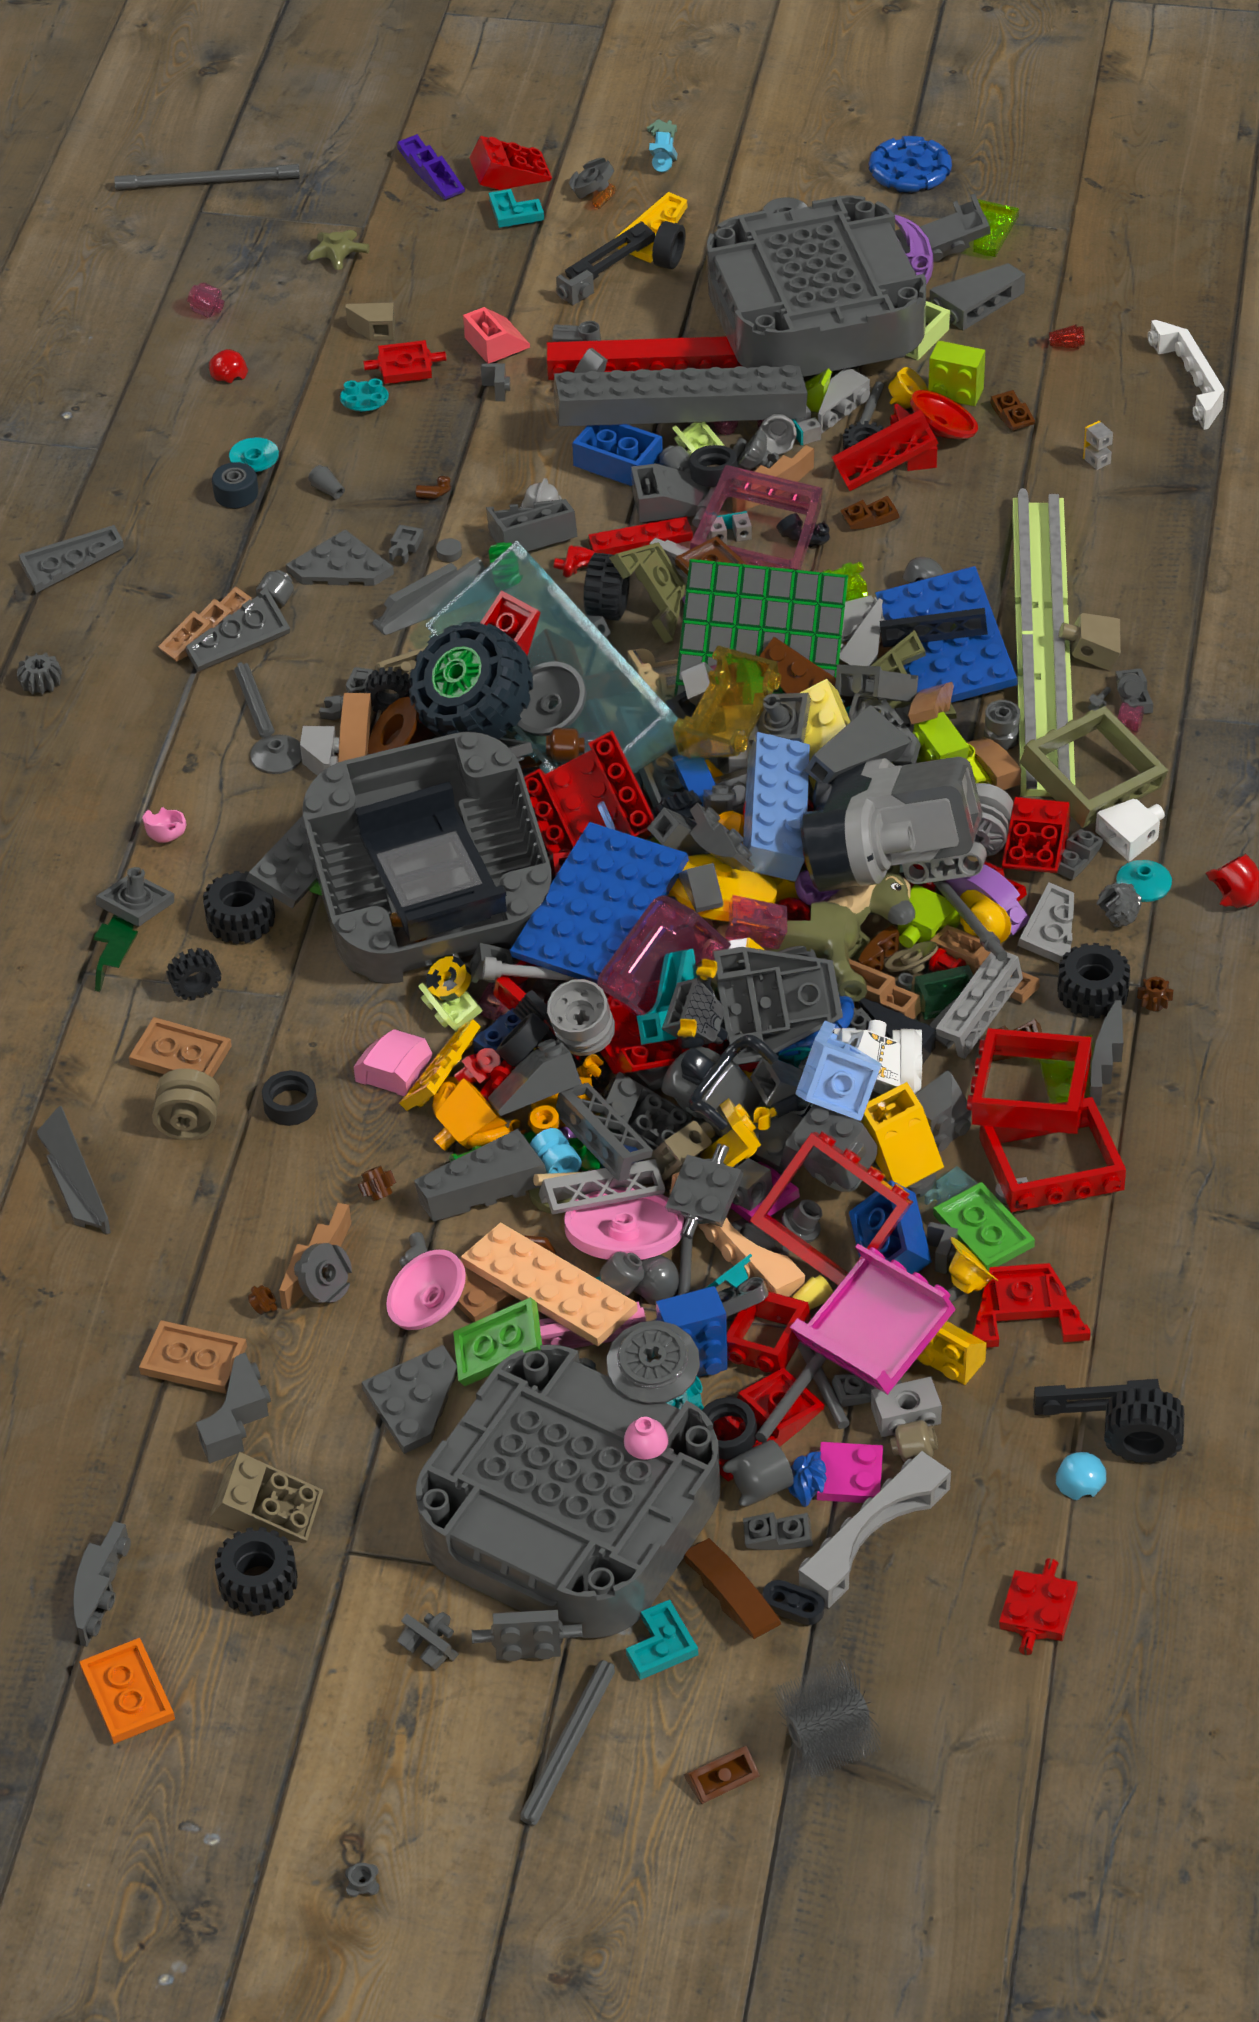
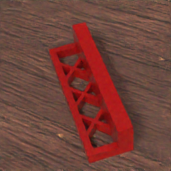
(882, 447)

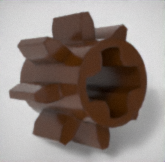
(1155, 994)
(376, 1183)

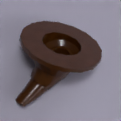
(398, 727)

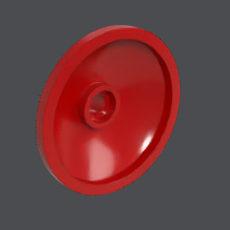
(944, 415)

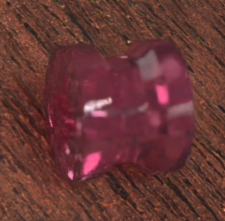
(1131, 716)

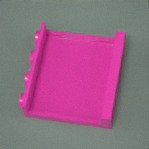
(877, 1320)

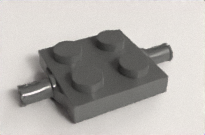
(704, 1191)
(527, 1635)

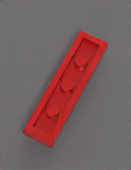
(629, 538)

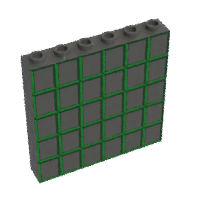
(752, 604)

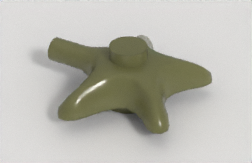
(337, 247)

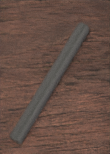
(567, 1743)

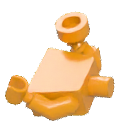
(544, 1111)
(467, 1116)

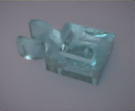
(949, 1186)

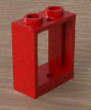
(773, 1308)

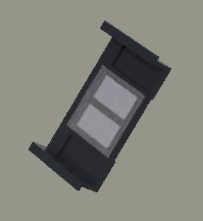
(428, 862)

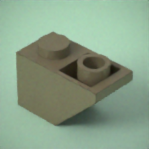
(372, 320)

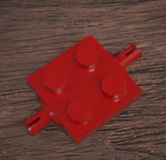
(404, 361)
(1038, 1606)

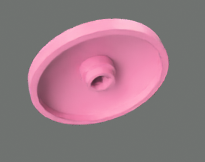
(626, 1226)

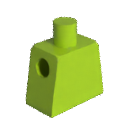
(931, 916)

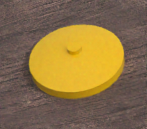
(731, 882)

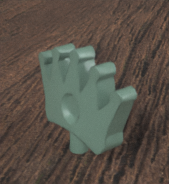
(660, 126)

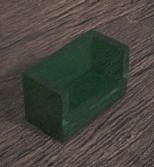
(941, 989)

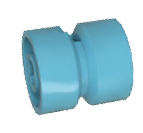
(556, 1152)

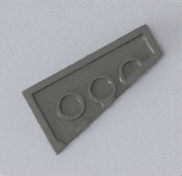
(59, 560)
(247, 628)

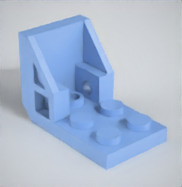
(838, 1075)

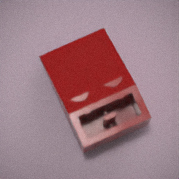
(507, 164)
(1037, 835)

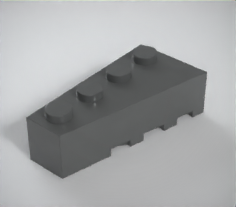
(480, 1177)

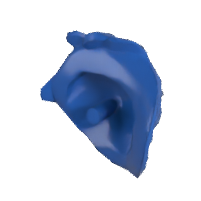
(808, 1477)

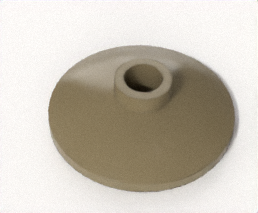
(912, 958)

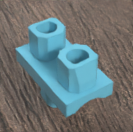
(663, 152)

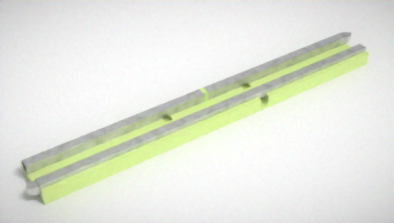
(1040, 609)

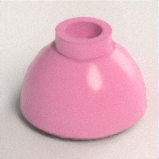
(645, 1438)

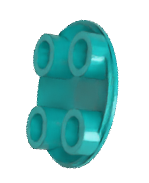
(364, 395)

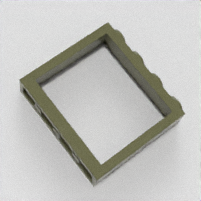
(1062, 789)

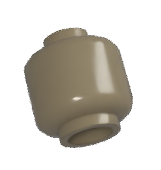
(912, 1439)

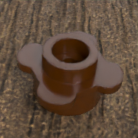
(262, 1299)

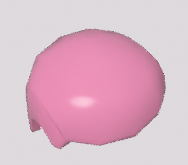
(165, 825)

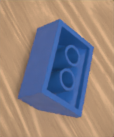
(907, 1241)

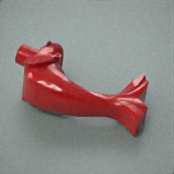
(576, 558)

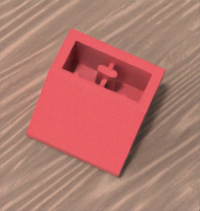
(492, 335)

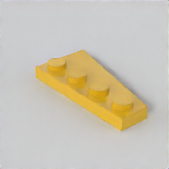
(669, 209)
(440, 1067)

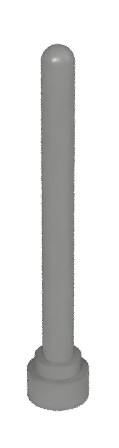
(494, 969)

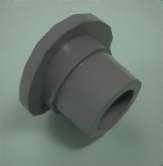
(803, 1220)

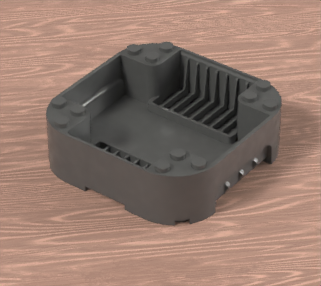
(816, 286)
(495, 811)
(551, 1507)

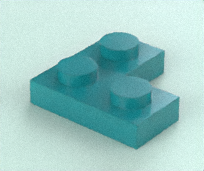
(510, 213)
(667, 1646)

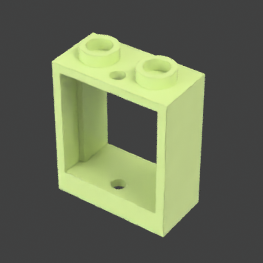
(937, 326)

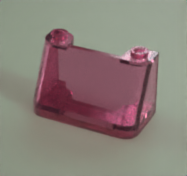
(637, 965)

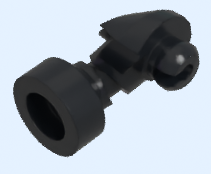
(791, 527)

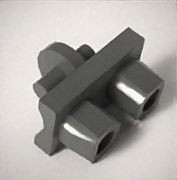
(415, 1633)

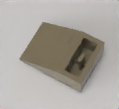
(265, 1497)

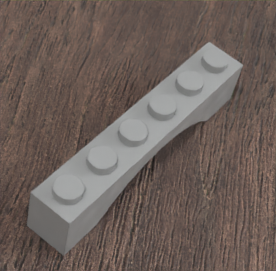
(913, 1489)

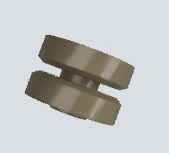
(186, 1104)

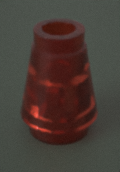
(1068, 337)

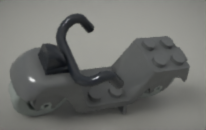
(706, 1079)

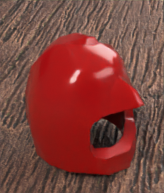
(1237, 882)

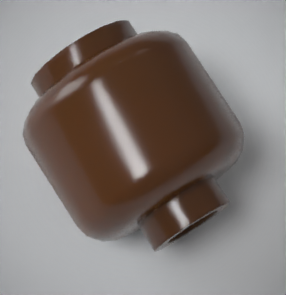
(564, 745)

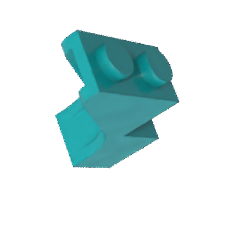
(676, 968)

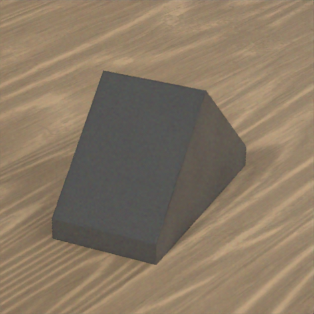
(702, 887)

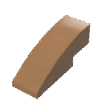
(355, 726)
(997, 763)
(883, 990)

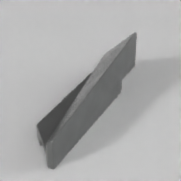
(426, 596)
(72, 1173)

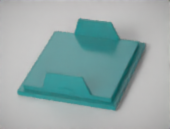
(735, 1275)

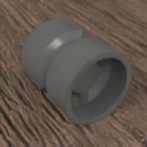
(1002, 723)

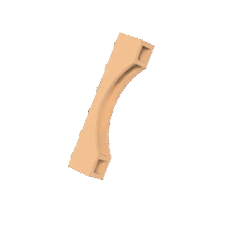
(775, 1269)

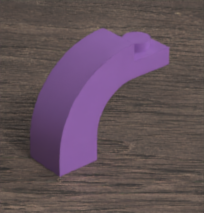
(998, 890)

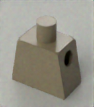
(1094, 639)
(689, 1140)

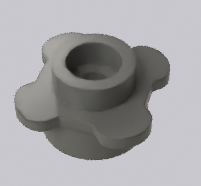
(358, 1872)

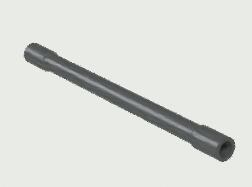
(134, 181)

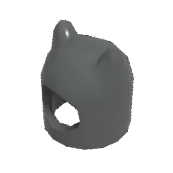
(760, 1472)

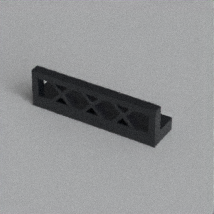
(935, 626)

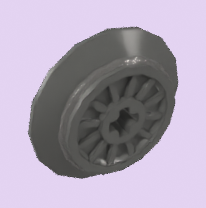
(661, 1378)

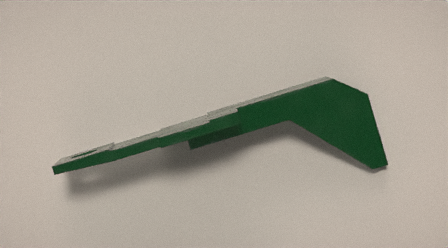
(120, 937)

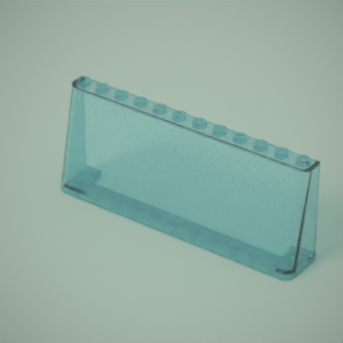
(615, 691)

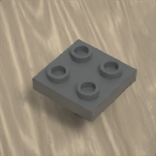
(784, 716)
(135, 898)

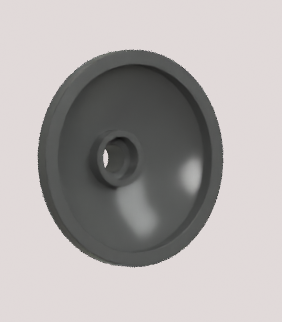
(553, 685)

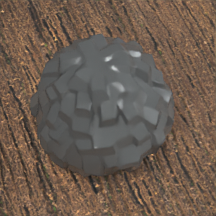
(1120, 903)

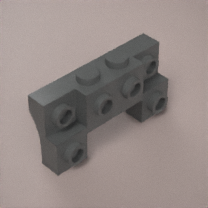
(954, 231)

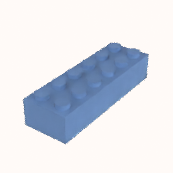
(774, 805)

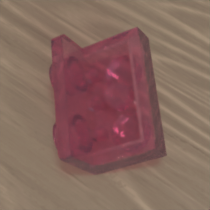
(757, 920)

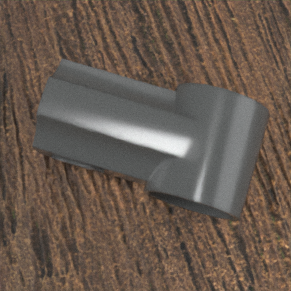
(584, 332)

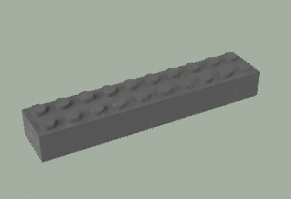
(679, 395)

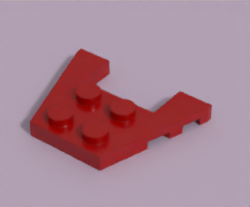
(1027, 1293)

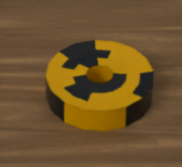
(441, 971)

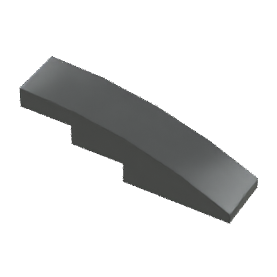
(1107, 1050)

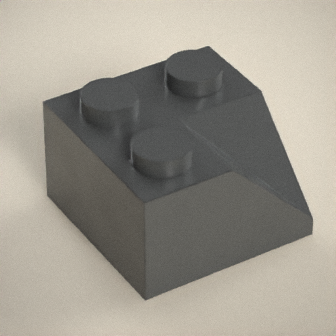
(945, 1109)

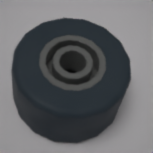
(235, 485)

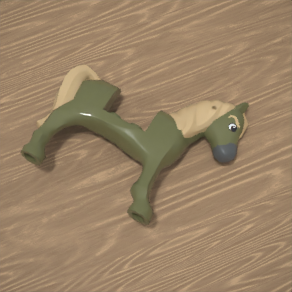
(837, 924)

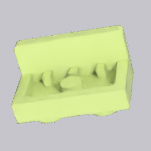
(696, 436)
(454, 1012)

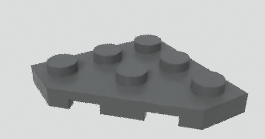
(339, 562)
(862, 701)
(413, 1396)

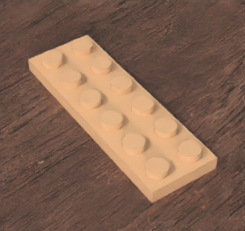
(556, 1285)

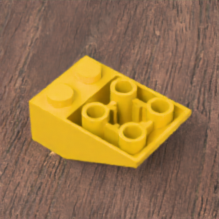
(902, 1136)

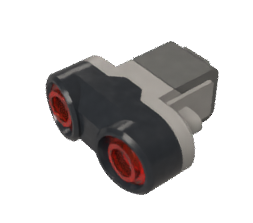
(893, 817)

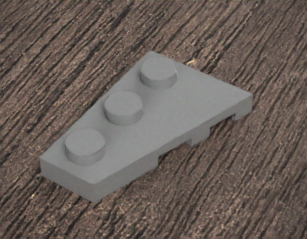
(1050, 924)

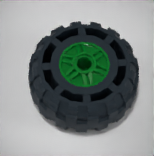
(471, 681)

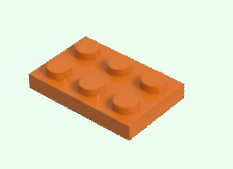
(127, 1690)

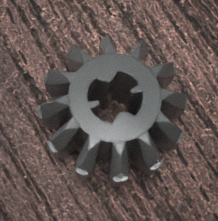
(39, 673)

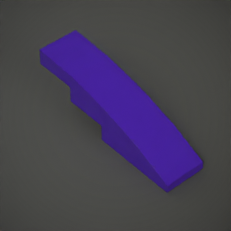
(430, 167)

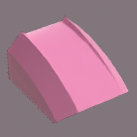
(393, 1062)

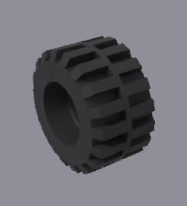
(605, 589)
(237, 908)
(1090, 964)
(1144, 1425)
(254, 1550)

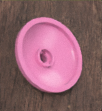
(426, 1290)

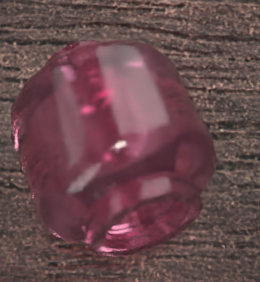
(205, 300)

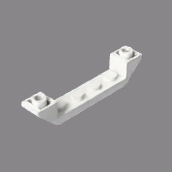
(1172, 338)

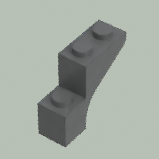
(244, 1403)

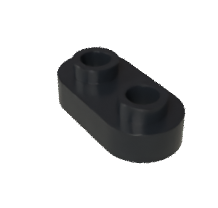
(794, 1602)

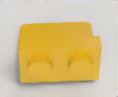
(740, 1139)

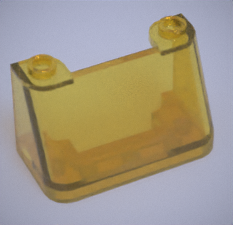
(728, 706)

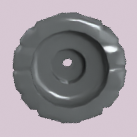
(756, 453)

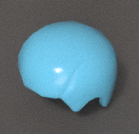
(1080, 1475)

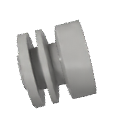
(996, 818)
(581, 1017)

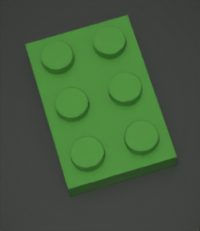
(985, 1226)
(494, 1338)

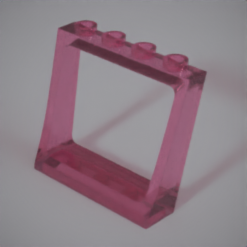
(770, 492)

